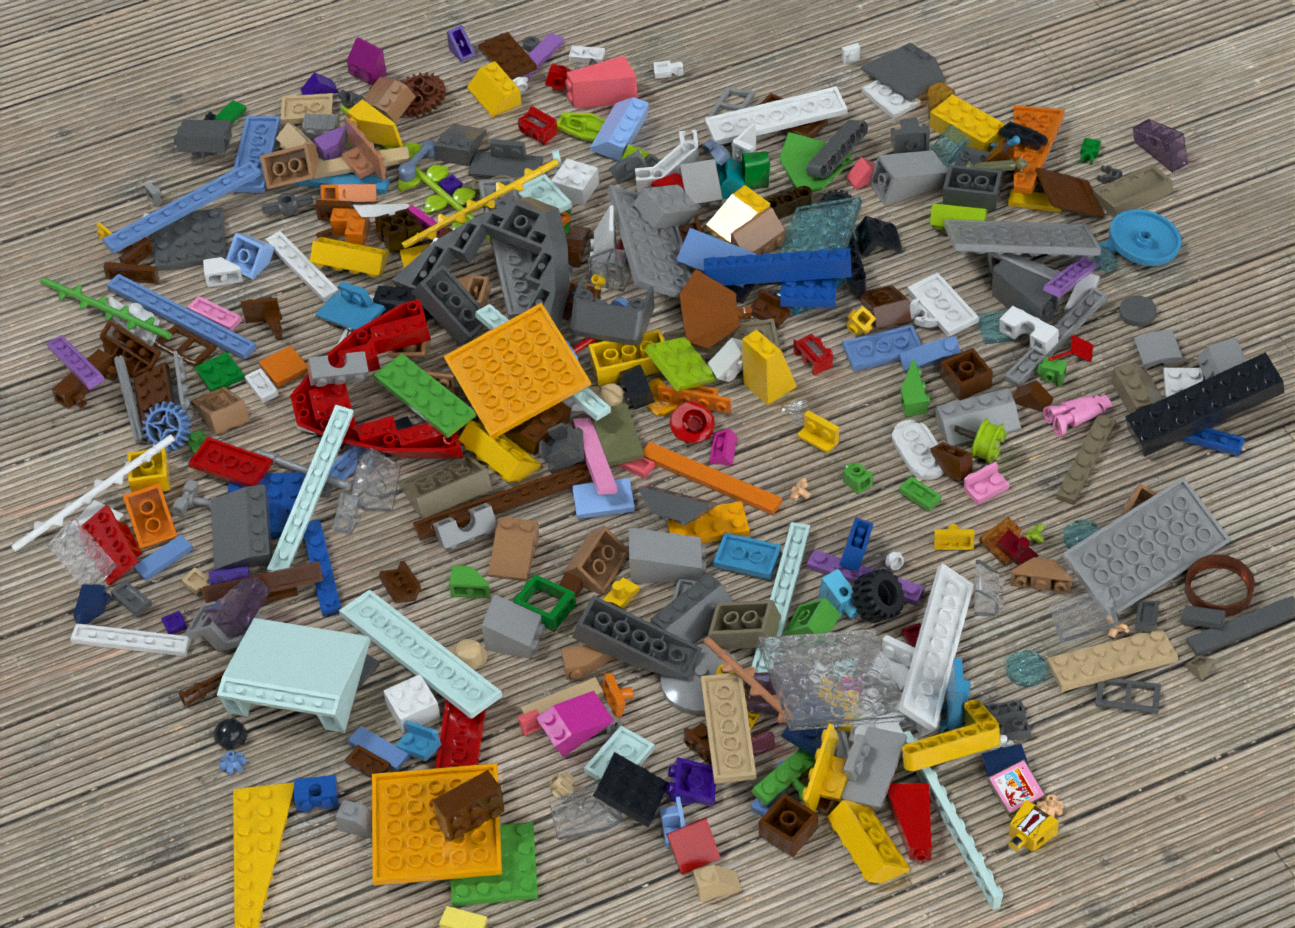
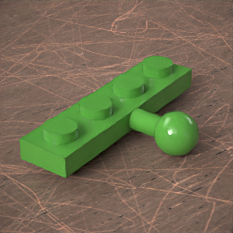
(784, 776)

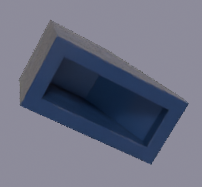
(91, 603)

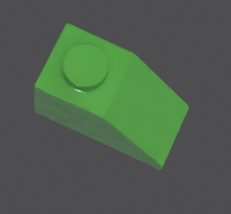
(468, 583)

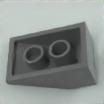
(459, 144)

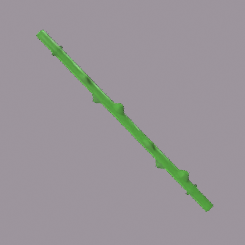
(110, 312)

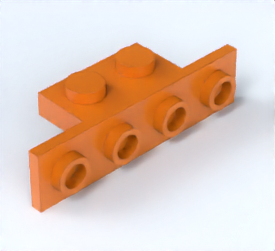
(702, 394)

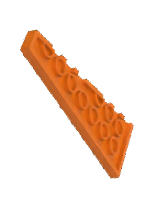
(1045, 121)

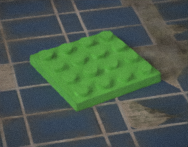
(517, 877)

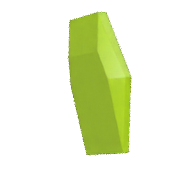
(580, 125)

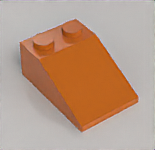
(150, 516)

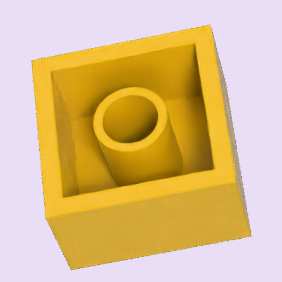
(150, 472)

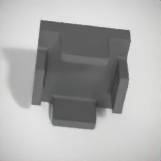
(910, 137)
(564, 448)

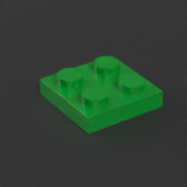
(219, 372)

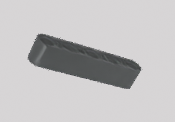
(837, 149)

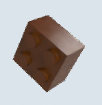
(966, 374)
(788, 825)

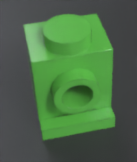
(1053, 371)
(857, 477)

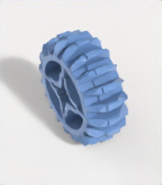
(168, 419)

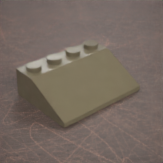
(446, 486)

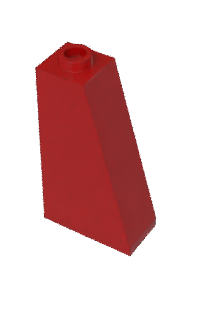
(912, 817)

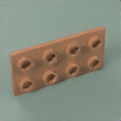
(363, 157)

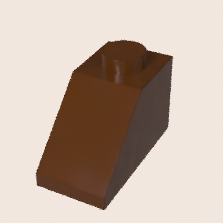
(953, 460)

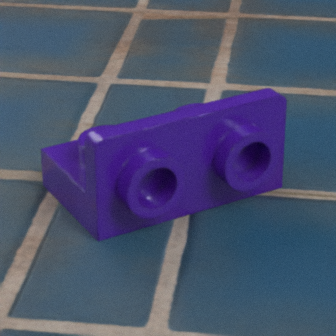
(228, 574)

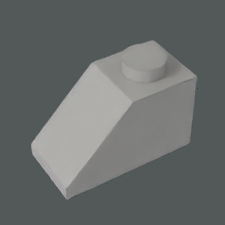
(354, 819)

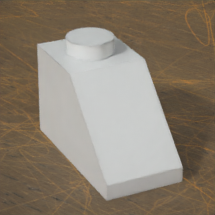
(221, 272)

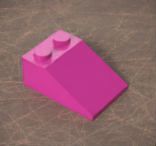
(574, 721)

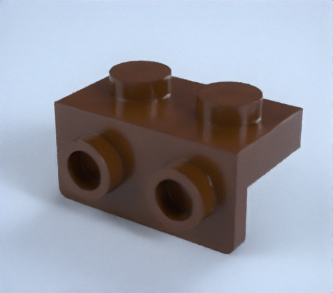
(400, 583)

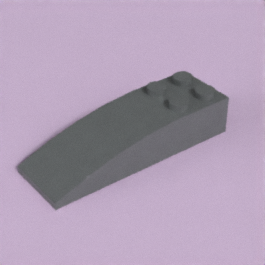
(635, 640)

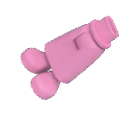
(1075, 412)

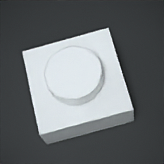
(851, 53)

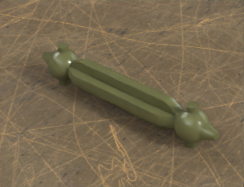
(1005, 165)

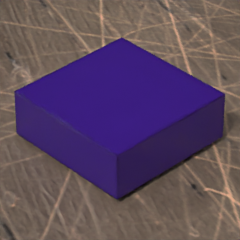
(450, 184)
(174, 623)

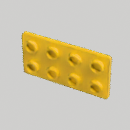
(827, 776)

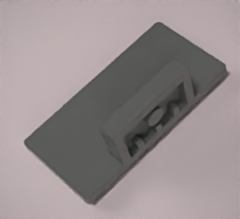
(504, 159)

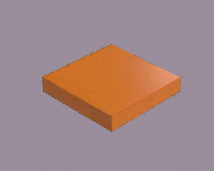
(283, 366)

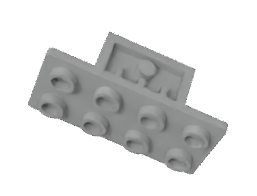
(181, 389)
(872, 766)

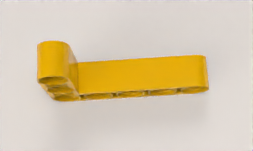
(979, 735)

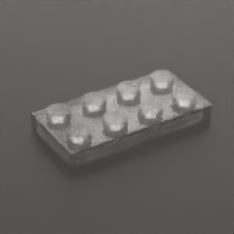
(81, 554)

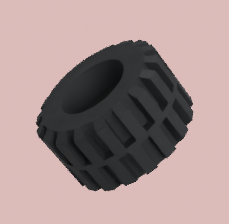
(878, 595)

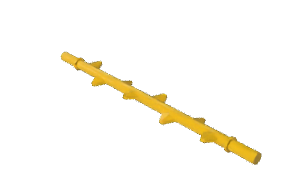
(488, 201)

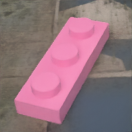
(215, 313)

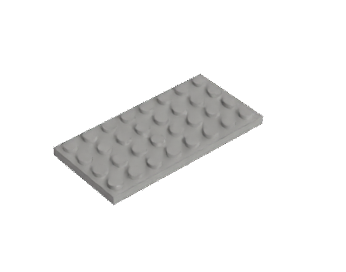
(1021, 238)
(649, 250)
(1147, 545)

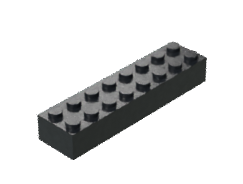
(1205, 404)

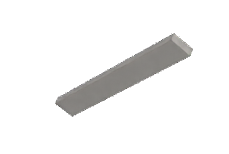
(1067, 327)

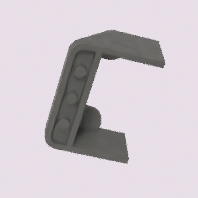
(609, 321)

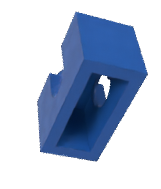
(325, 790)

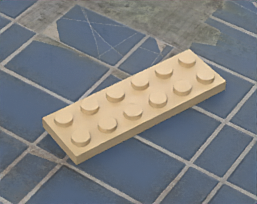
(1112, 659)
(728, 728)

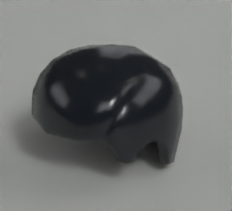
(230, 733)

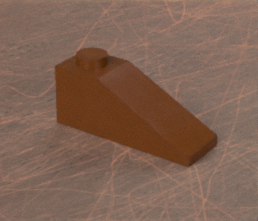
(576, 242)

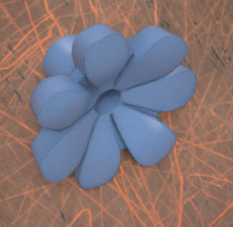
(232, 762)

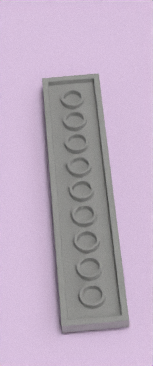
(511, 261)

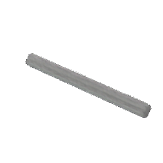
(129, 399)

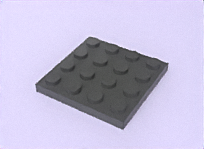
(191, 240)

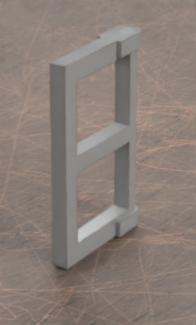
(749, 94)

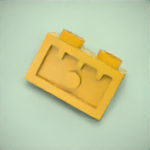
(819, 432)

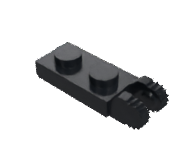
(1028, 136)

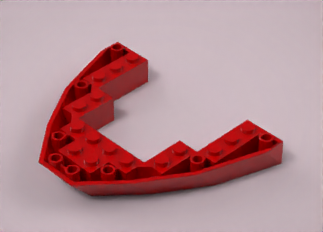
(391, 331)

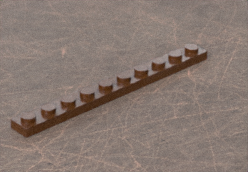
(509, 498)

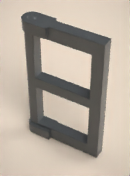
(1129, 684)

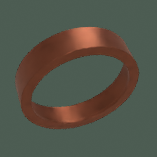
(1224, 562)

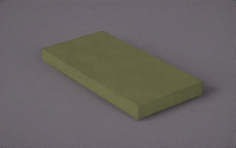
(618, 436)

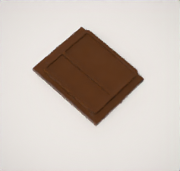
(1069, 193)

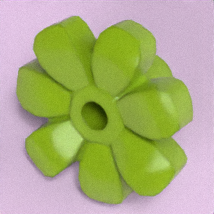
(1035, 533)

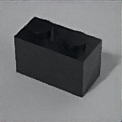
(637, 387)

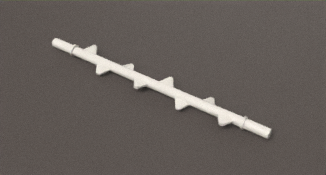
(99, 486)

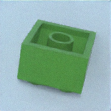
(813, 618)

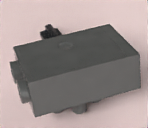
(203, 136)

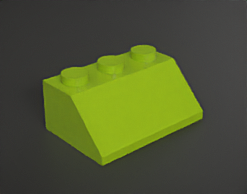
(940, 212)

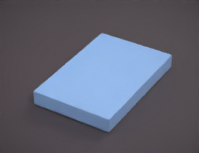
(591, 504)

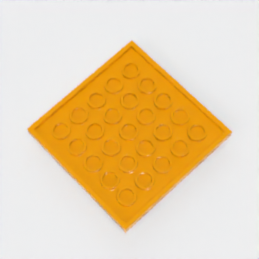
(517, 370)
(406, 834)

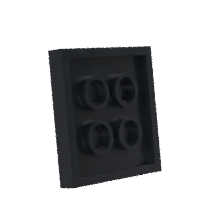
(631, 789)

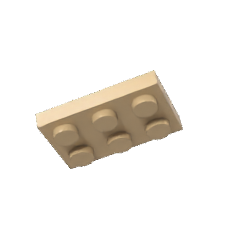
(295, 107)

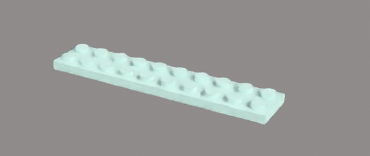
(421, 654)

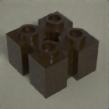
(397, 229)

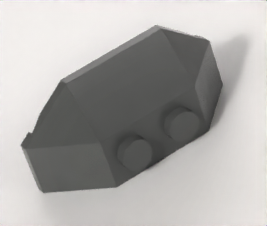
(675, 505)

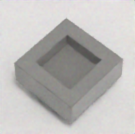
(153, 194)

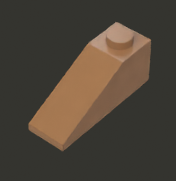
(582, 661)

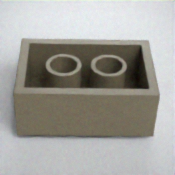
(743, 622)

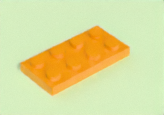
(711, 527)

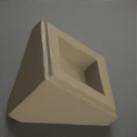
(1200, 666)

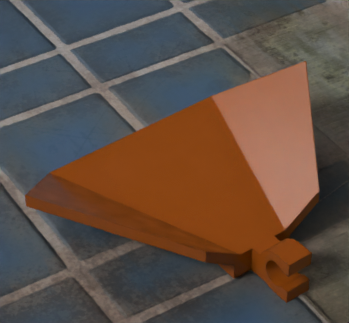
(709, 311)

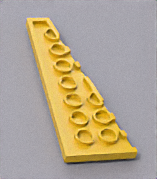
(258, 830)

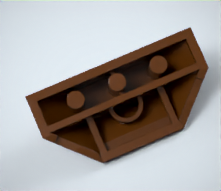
(137, 352)

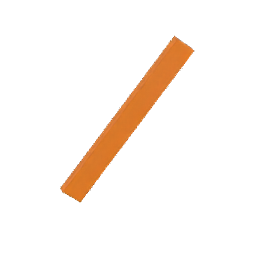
(712, 478)

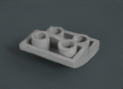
(1158, 348)

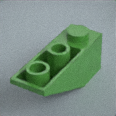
(913, 395)

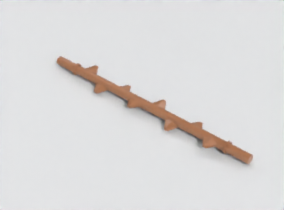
(747, 675)

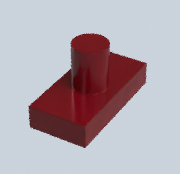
(1016, 547)

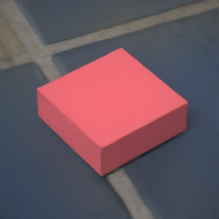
(529, 722)

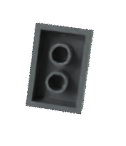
(972, 187)

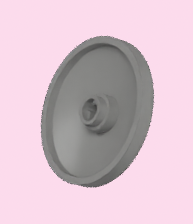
(687, 694)

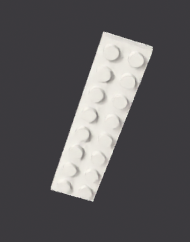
(777, 115)

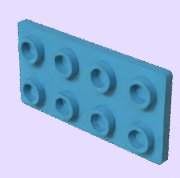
(350, 307)

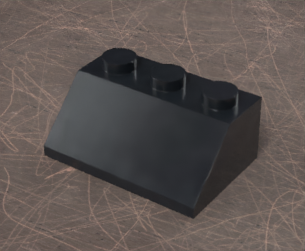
(393, 296)

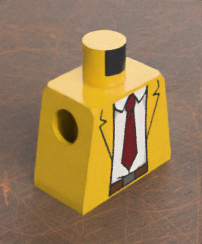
(1031, 827)

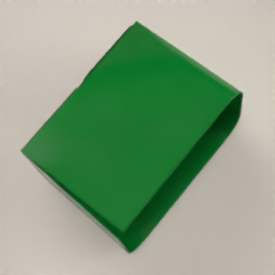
(756, 169)

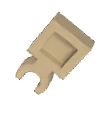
(195, 581)

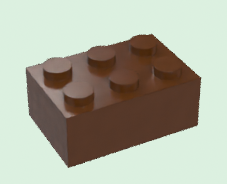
(468, 805)

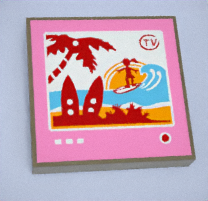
(1015, 786)

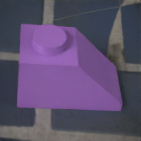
(331, 143)

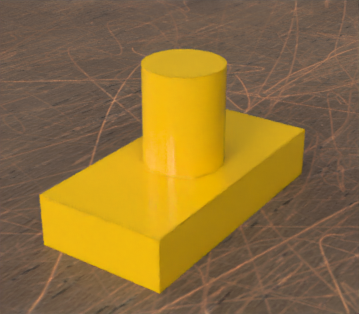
(953, 538)
(622, 592)

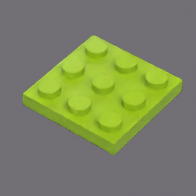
(680, 363)

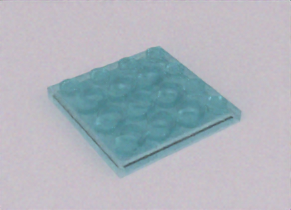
(822, 226)

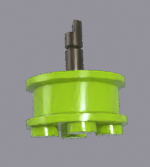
(986, 440)

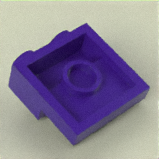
(691, 782)

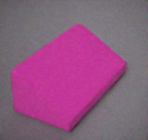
(723, 447)

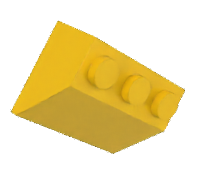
(494, 89)

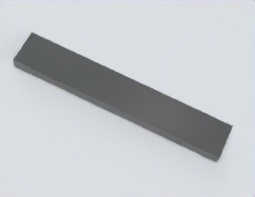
(1242, 626)

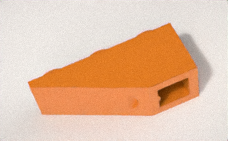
(349, 192)

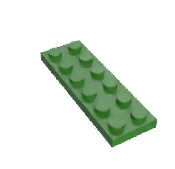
(424, 395)

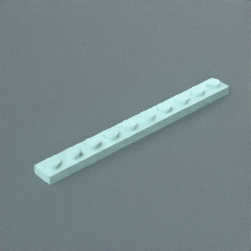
(585, 398)
(311, 489)
(786, 580)
(957, 830)

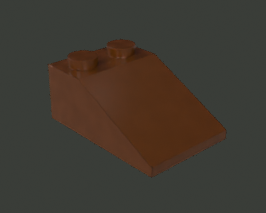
(887, 306)

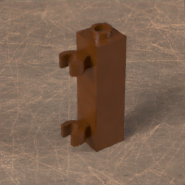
(73, 391)

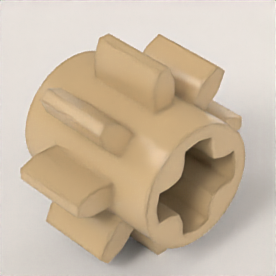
(562, 785)

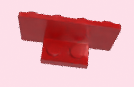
(115, 540)

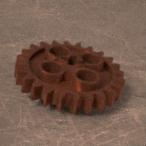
(428, 93)

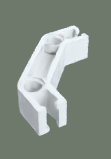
(684, 153)

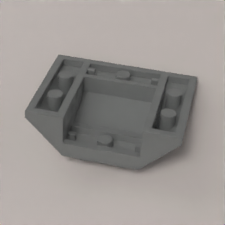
(906, 70)

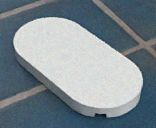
(914, 445)

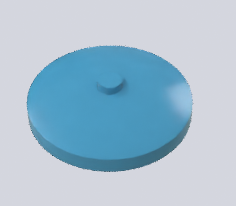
(1145, 237)

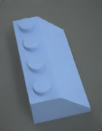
(620, 128)

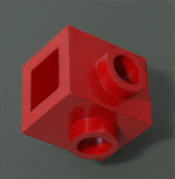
(556, 77)

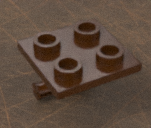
(264, 311)

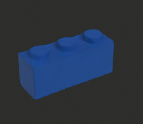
(856, 544)

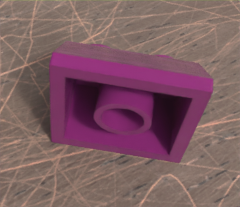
(366, 61)

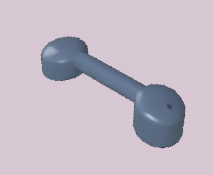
(717, 151)
(407, 170)

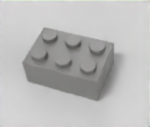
(665, 206)

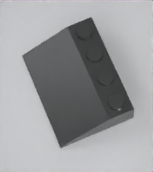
(241, 528)

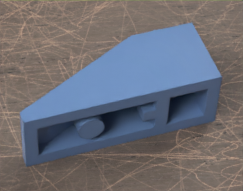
(930, 353)

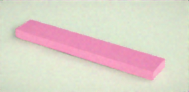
(595, 458)

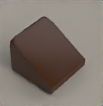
(572, 583)
(826, 805)

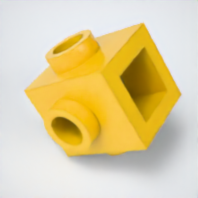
(860, 321)

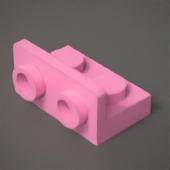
(985, 483)

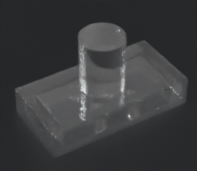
(795, 409)

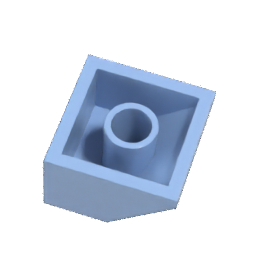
(249, 254)

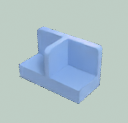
(672, 819)

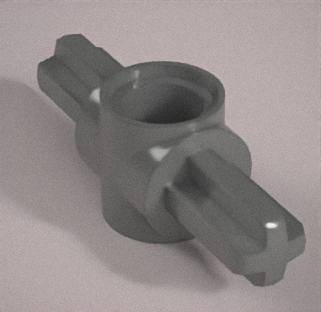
(349, 98)
(287, 204)

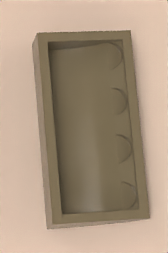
(1133, 190)

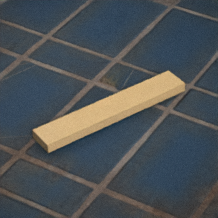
(338, 166)

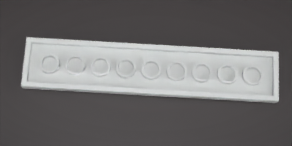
(936, 648)

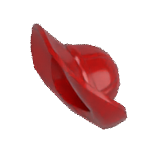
(692, 422)

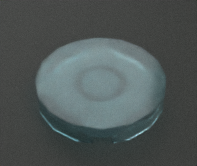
(1078, 532)
(1026, 668)

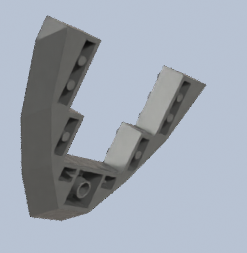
(520, 223)

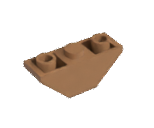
(1041, 575)

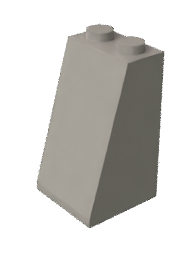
(906, 175)
(664, 556)

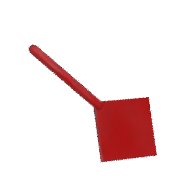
(1079, 348)

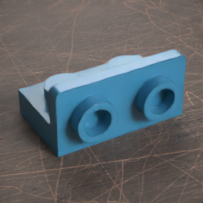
(419, 741)

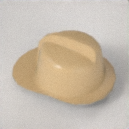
(610, 394)
(470, 653)

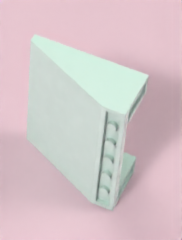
(295, 671)

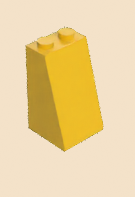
(765, 368)

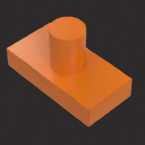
(614, 695)

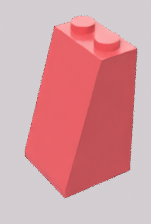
(601, 83)

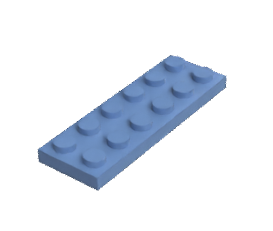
(256, 140)

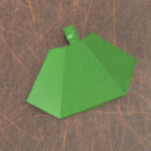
(798, 153)

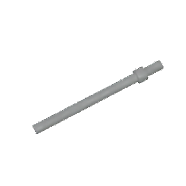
(302, 469)

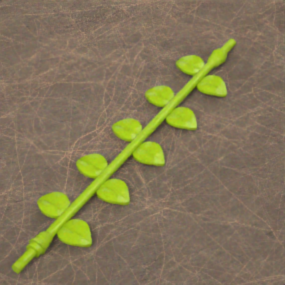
(434, 174)

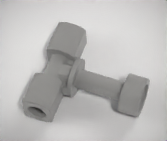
(189, 498)

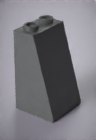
(1023, 290)

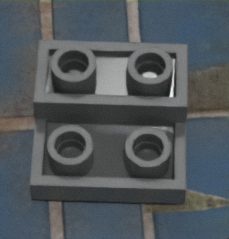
(1011, 719)

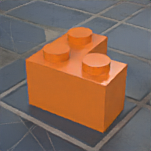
(351, 225)

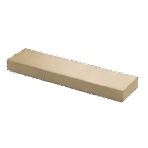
(564, 695)

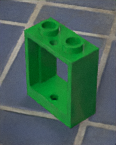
(559, 612)

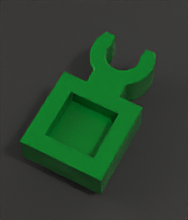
(1089, 149)

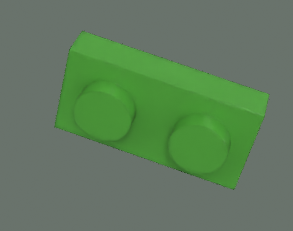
(920, 493)

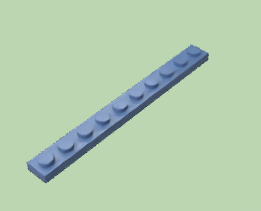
(181, 207)
(181, 316)

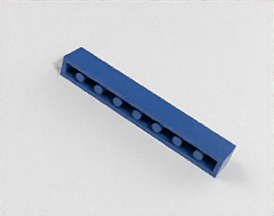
(779, 267)

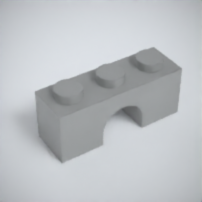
(323, 373)
(481, 522)

